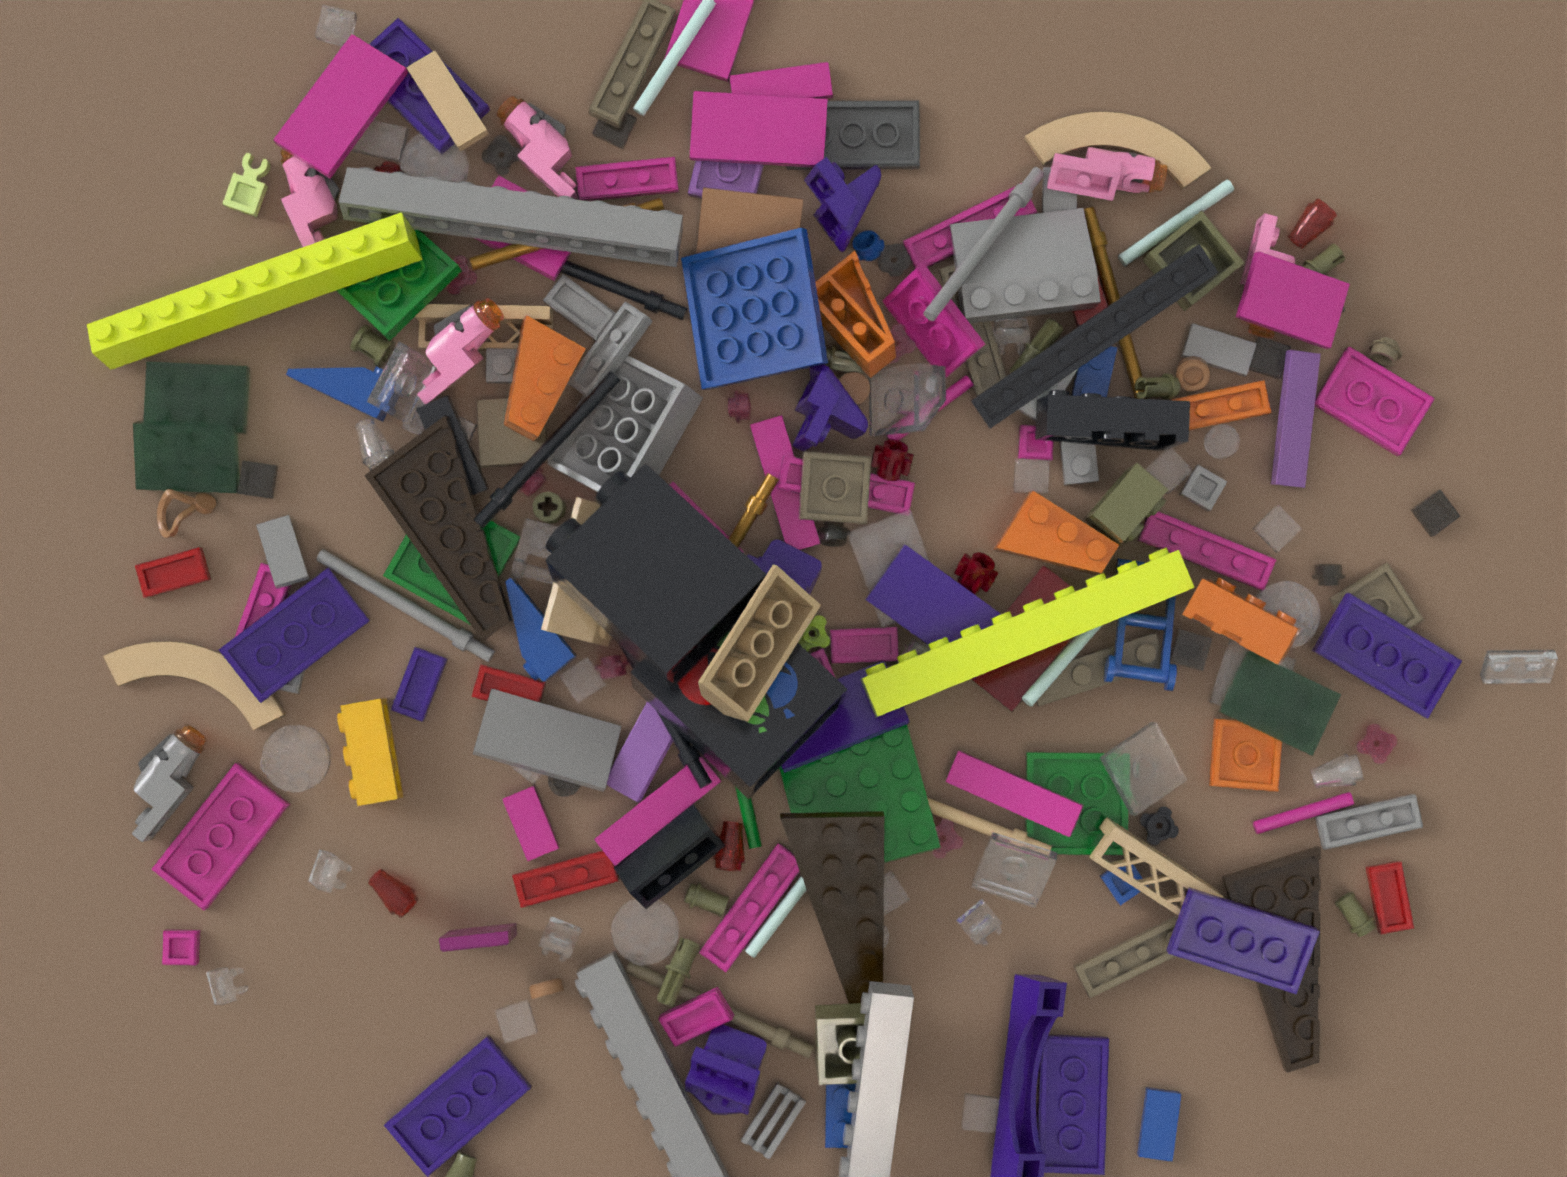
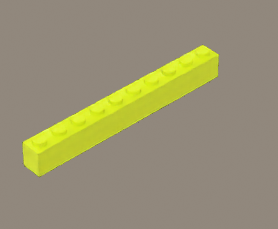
(254, 291)
(1026, 633)

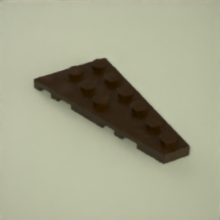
(436, 509)
(844, 878)
(1289, 890)

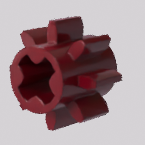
(892, 460)
(976, 572)

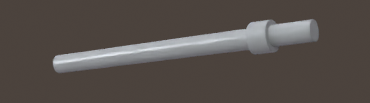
(1018, 199)
(461, 638)

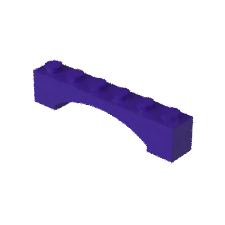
(1033, 1011)

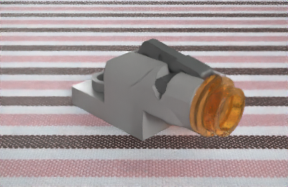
(162, 778)

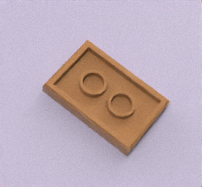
(741, 216)

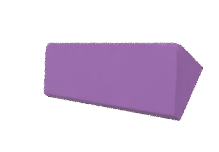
(1295, 418)
(640, 755)

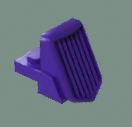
(841, 203)
(827, 407)
(795, 563)
(726, 1071)

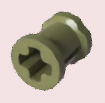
(372, 346)
(543, 499)

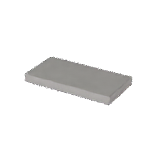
(547, 740)

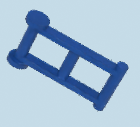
(1167, 672)

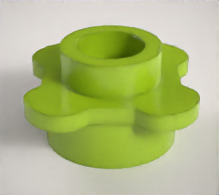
(820, 638)

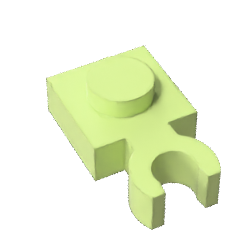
(246, 191)

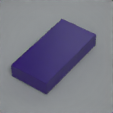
(419, 684)

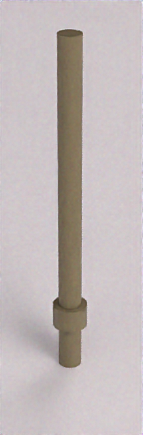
(778, 1036)

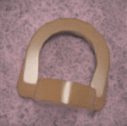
(202, 503)

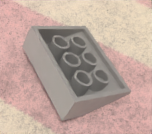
(1031, 268)
(629, 427)

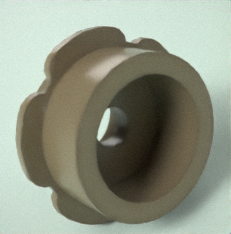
(1385, 352)

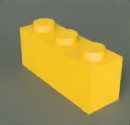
(370, 752)

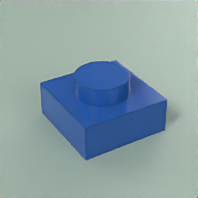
(1119, 888)

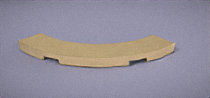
(1122, 133)
(196, 664)

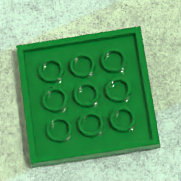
(870, 777)

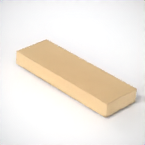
(447, 100)

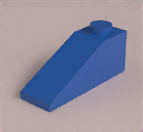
(346, 385)
(543, 651)

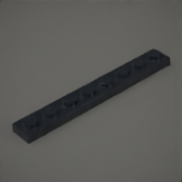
(1094, 336)

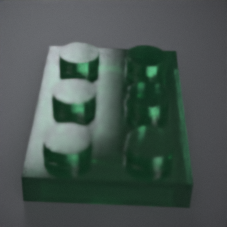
(197, 393)
(186, 456)
(1279, 703)

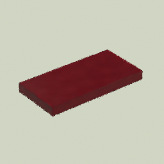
(1014, 679)

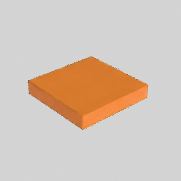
(1244, 757)

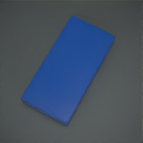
(1159, 1124)

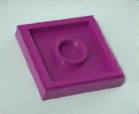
(478, 937)

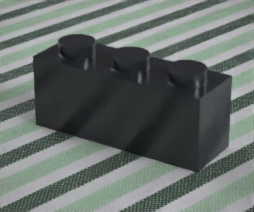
(669, 856)

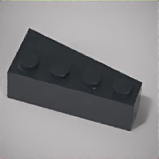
(1112, 421)

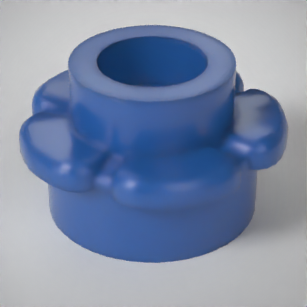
(868, 245)

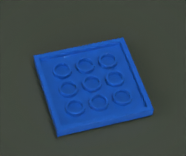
(754, 309)

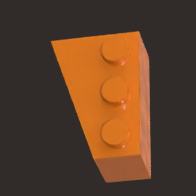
(854, 316)
(539, 376)
(1055, 537)
(1243, 619)

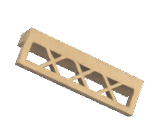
(512, 315)
(1155, 859)

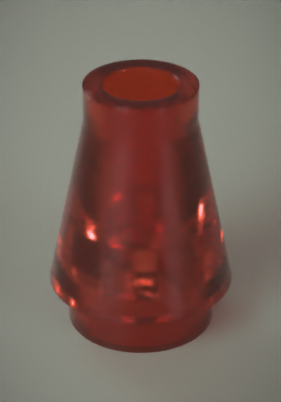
(1313, 222)
(732, 855)
(393, 893)

